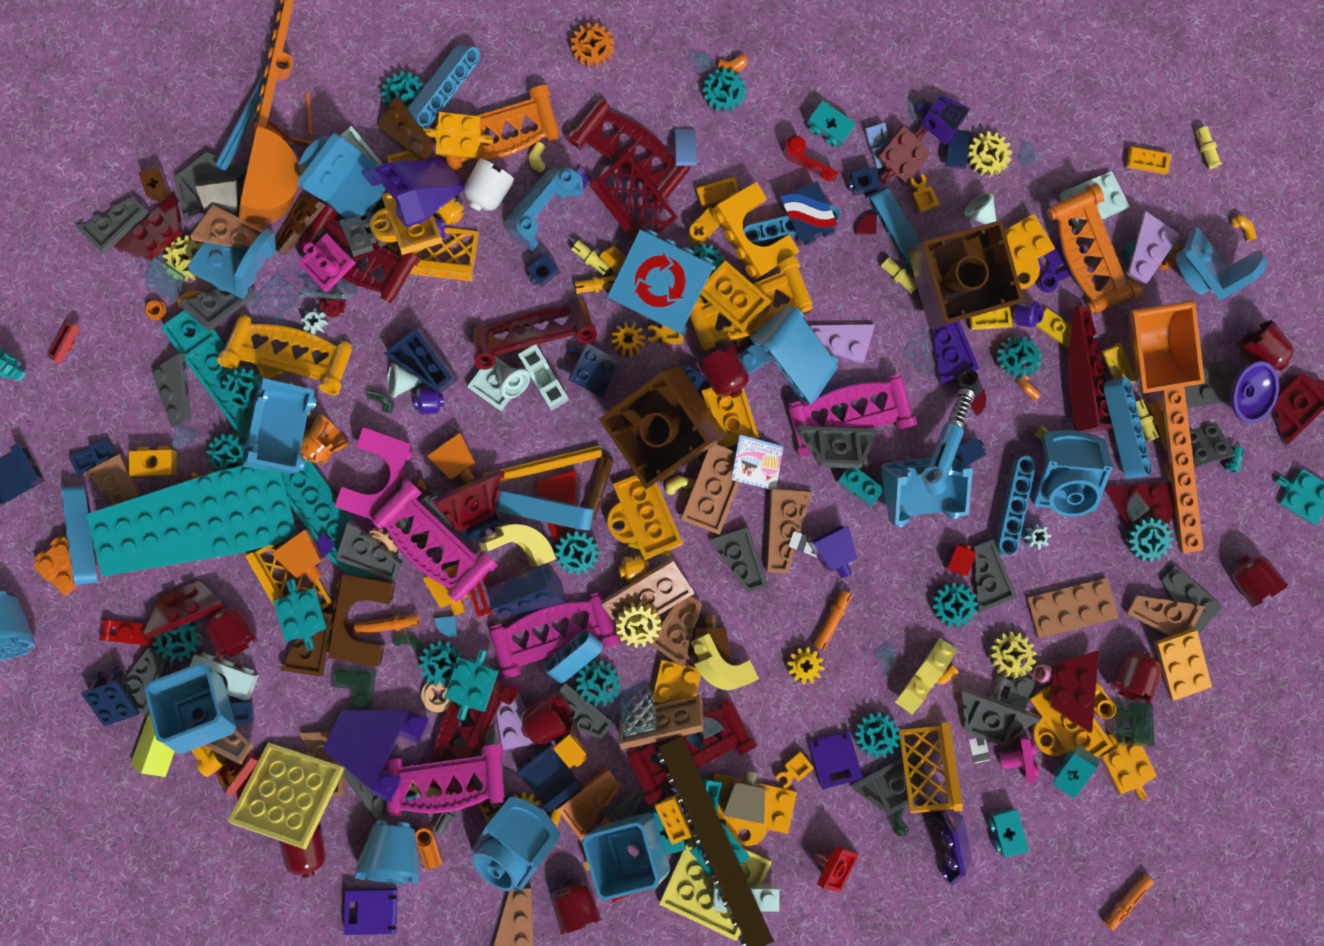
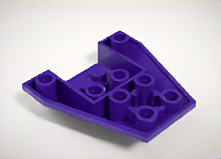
(416, 187)
(957, 841)

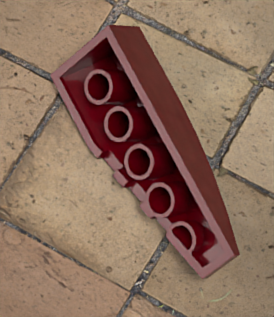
(1086, 376)

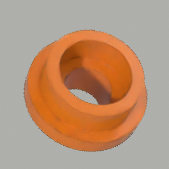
(151, 305)

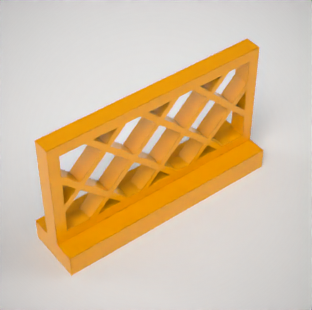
(448, 269)
(268, 582)
(949, 769)

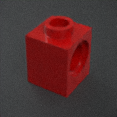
(961, 559)

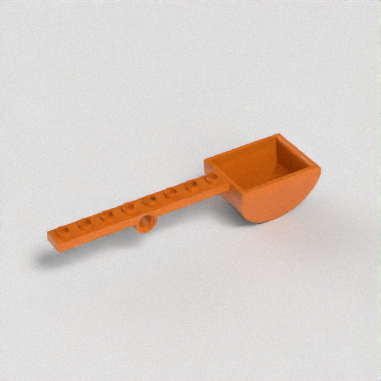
(272, 166)
(1167, 359)

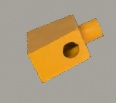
(441, 595)

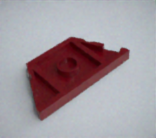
(154, 232)
(1298, 406)
(1156, 495)
(471, 502)
(181, 608)
(1075, 689)

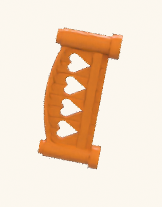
(536, 109)
(1084, 207)

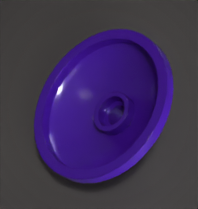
(1254, 392)

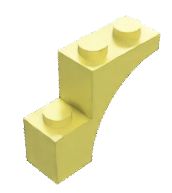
(926, 676)

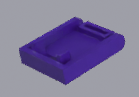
(835, 755)
(375, 911)

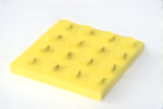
(286, 795)
(691, 890)

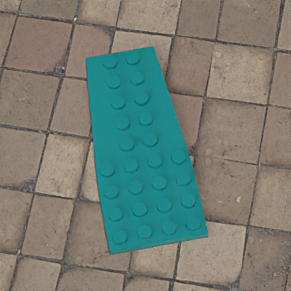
(194, 521)

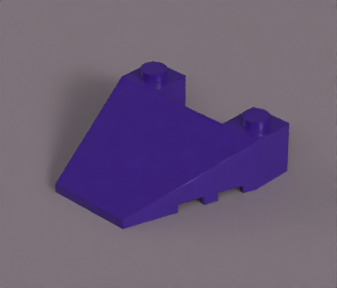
(365, 741)

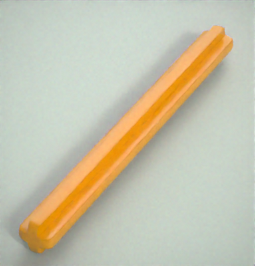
(550, 463)

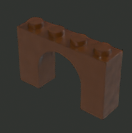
(345, 644)

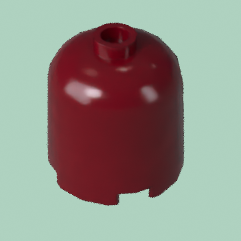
(1268, 345)
(725, 372)
(1257, 578)
(229, 632)
(1137, 677)
(547, 720)
(302, 861)
(574, 906)

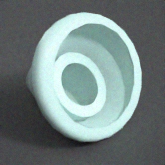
(981, 209)
(400, 380)
(512, 381)

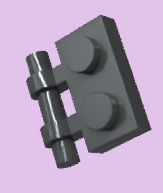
(356, 235)
(1018, 692)

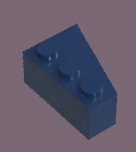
(422, 359)
(526, 593)

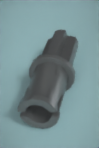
(443, 822)

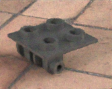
(1209, 445)

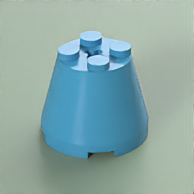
(14, 628)
(390, 855)

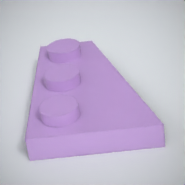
(1152, 246)
(845, 340)
(510, 724)

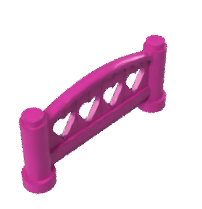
(896, 408)
(405, 505)
(513, 656)
(486, 767)

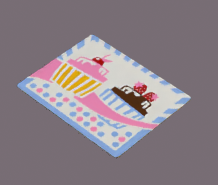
(757, 462)

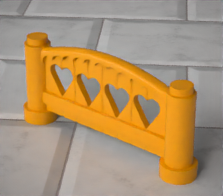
(787, 282)
(327, 371)

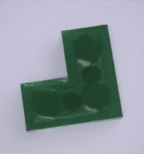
(360, 681)

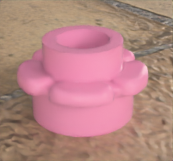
(1042, 673)

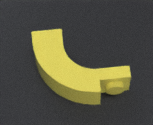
(530, 540)
(718, 671)

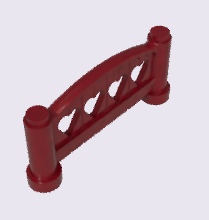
(591, 132)
(395, 266)
(577, 324)
(473, 735)
(735, 735)

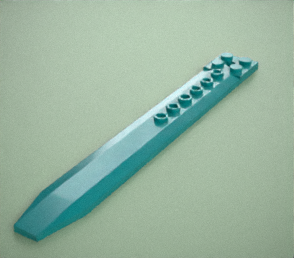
(307, 490)

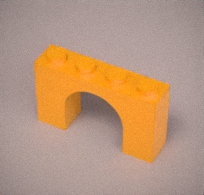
(730, 217)

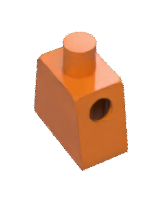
(454, 459)
(301, 556)

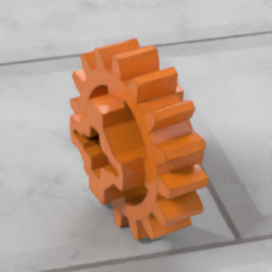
(581, 46)

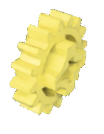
(992, 145)
(189, 249)
(637, 622)
(1012, 663)

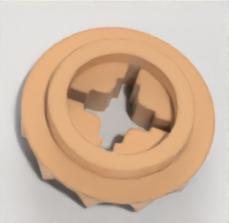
(384, 539)
(428, 694)

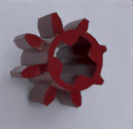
(332, 307)

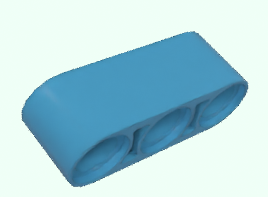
(573, 656)

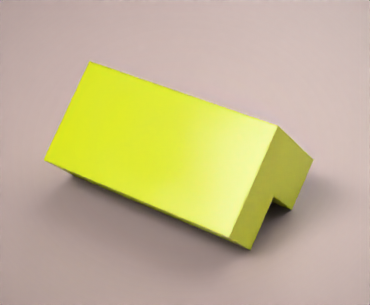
(151, 755)

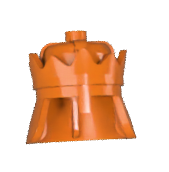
(322, 440)

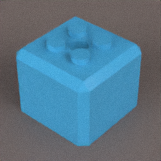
(176, 700)
(614, 868)

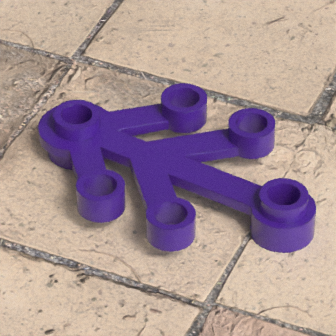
(1054, 259)

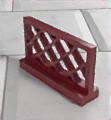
(617, 208)

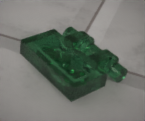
(1141, 724)

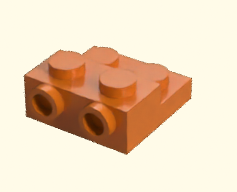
(56, 565)

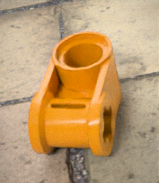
(704, 224)
(1100, 698)

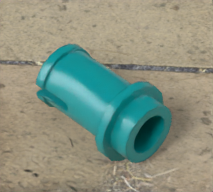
(1233, 464)

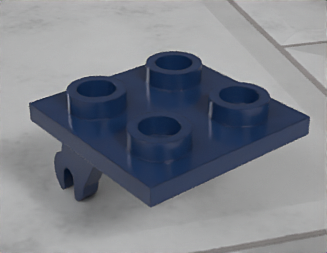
(592, 369)
(110, 700)

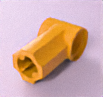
(208, 760)

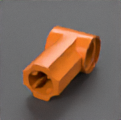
(428, 848)

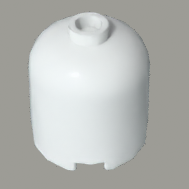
(486, 186)

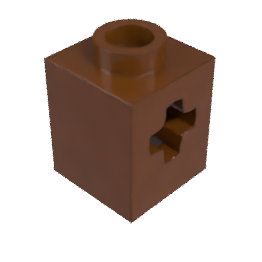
(152, 176)

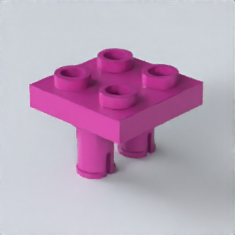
(326, 262)
(1022, 758)

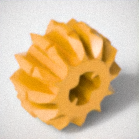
(620, 338)

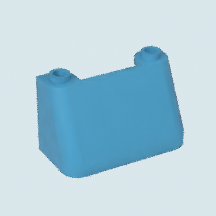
(522, 222)
(797, 353)
(277, 427)
(909, 497)

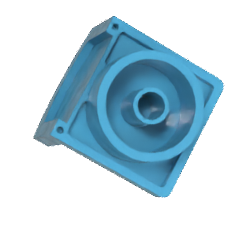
(333, 174)
(231, 267)
(1207, 271)
(1073, 472)
(514, 844)

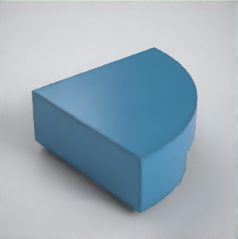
(447, 625)

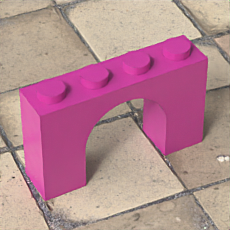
(394, 454)

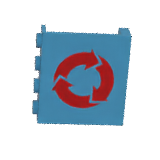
(661, 280)

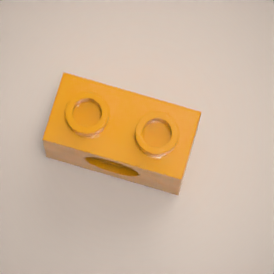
(140, 462)
(571, 750)

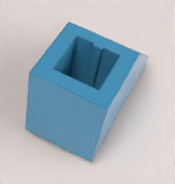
(754, 358)

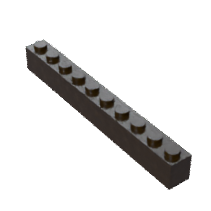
(715, 843)

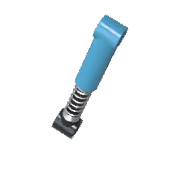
(951, 434)

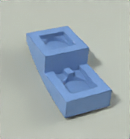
(877, 138)
(685, 147)

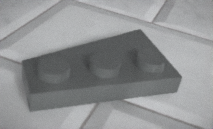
(112, 226)
(214, 307)
(367, 554)
(991, 577)
(147, 669)

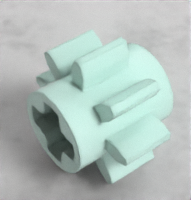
(317, 325)
(1031, 537)

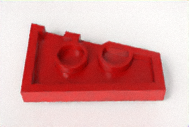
(561, 489)

